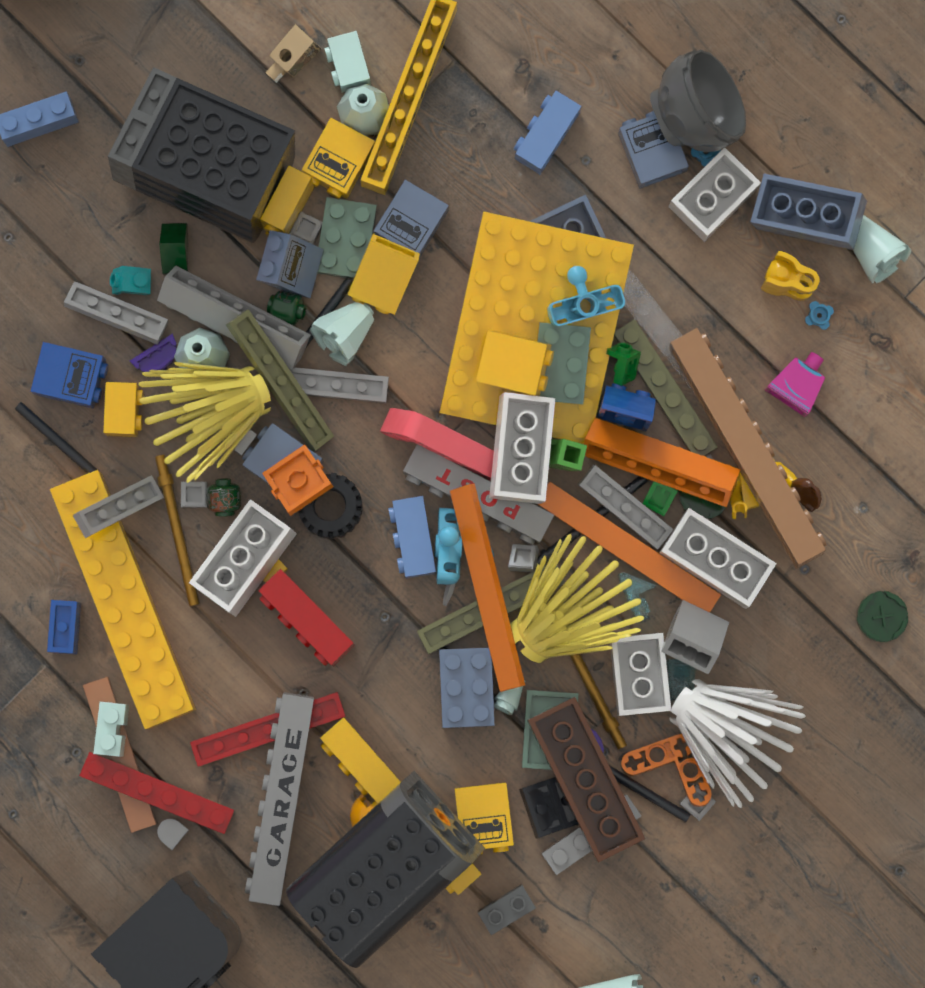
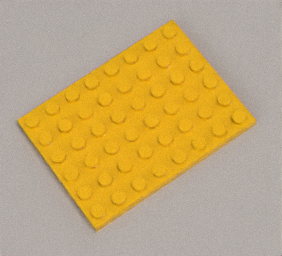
(510, 284)

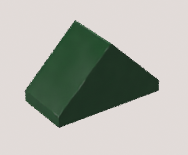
(174, 246)

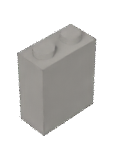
(695, 637)

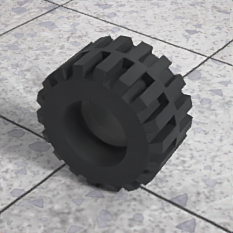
(346, 522)

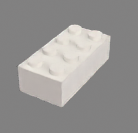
(522, 448)
(242, 558)
(717, 558)

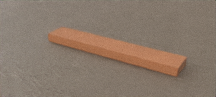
(137, 812)

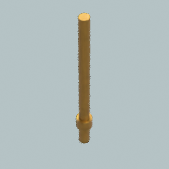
(166, 481)
(609, 723)

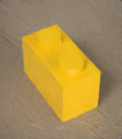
(122, 409)

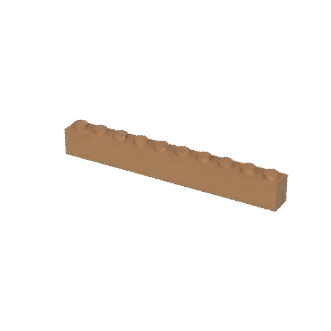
(747, 448)

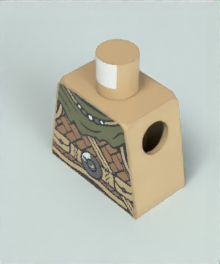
(300, 48)

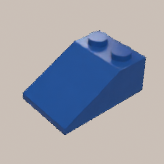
(627, 408)

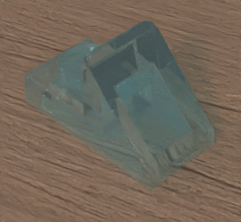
(638, 586)

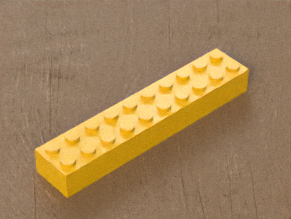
(125, 606)

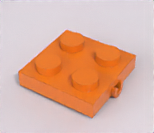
(297, 480)

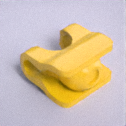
(785, 277)

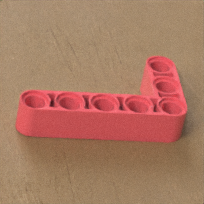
(419, 429)

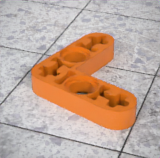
(670, 756)

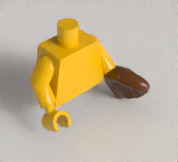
(743, 499)

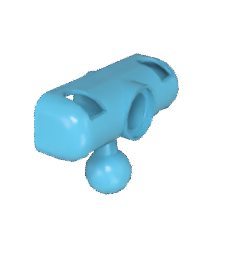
(571, 306)
(448, 547)

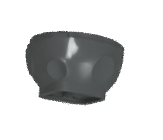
(699, 103)

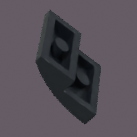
(547, 807)

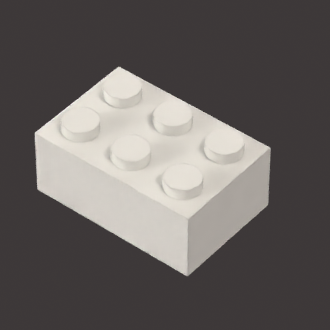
(714, 194)
(640, 675)

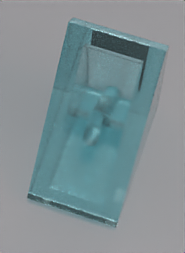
(679, 676)

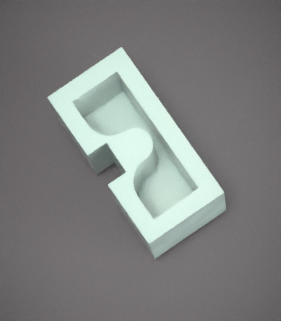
(348, 61)
(108, 737)

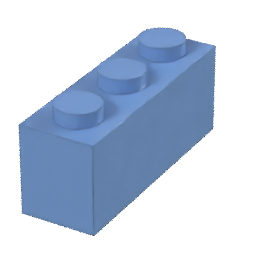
(37, 119)
(546, 131)
(412, 537)

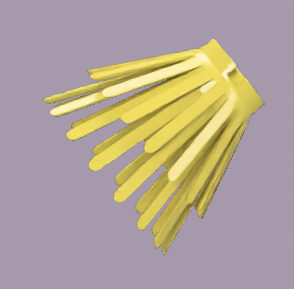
(230, 403)
(548, 627)

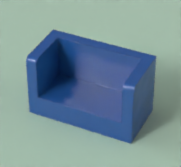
(64, 627)

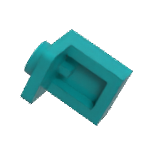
(131, 280)

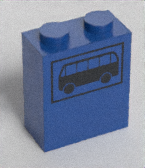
(69, 375)

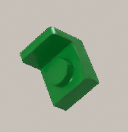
(627, 363)
(659, 498)

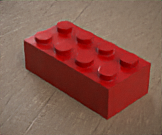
(306, 617)

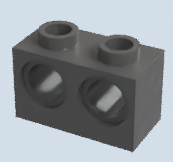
(506, 909)

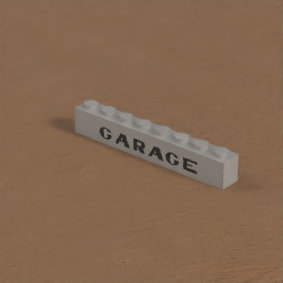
(281, 798)

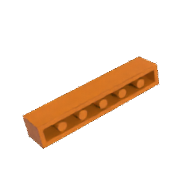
(661, 462)

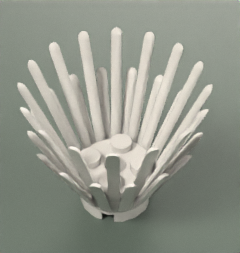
(707, 715)

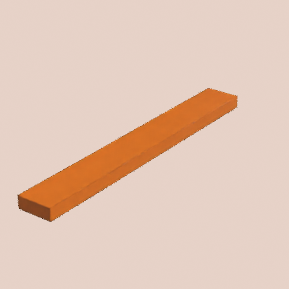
(628, 548)
(487, 587)

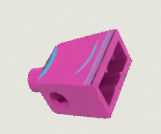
(798, 384)

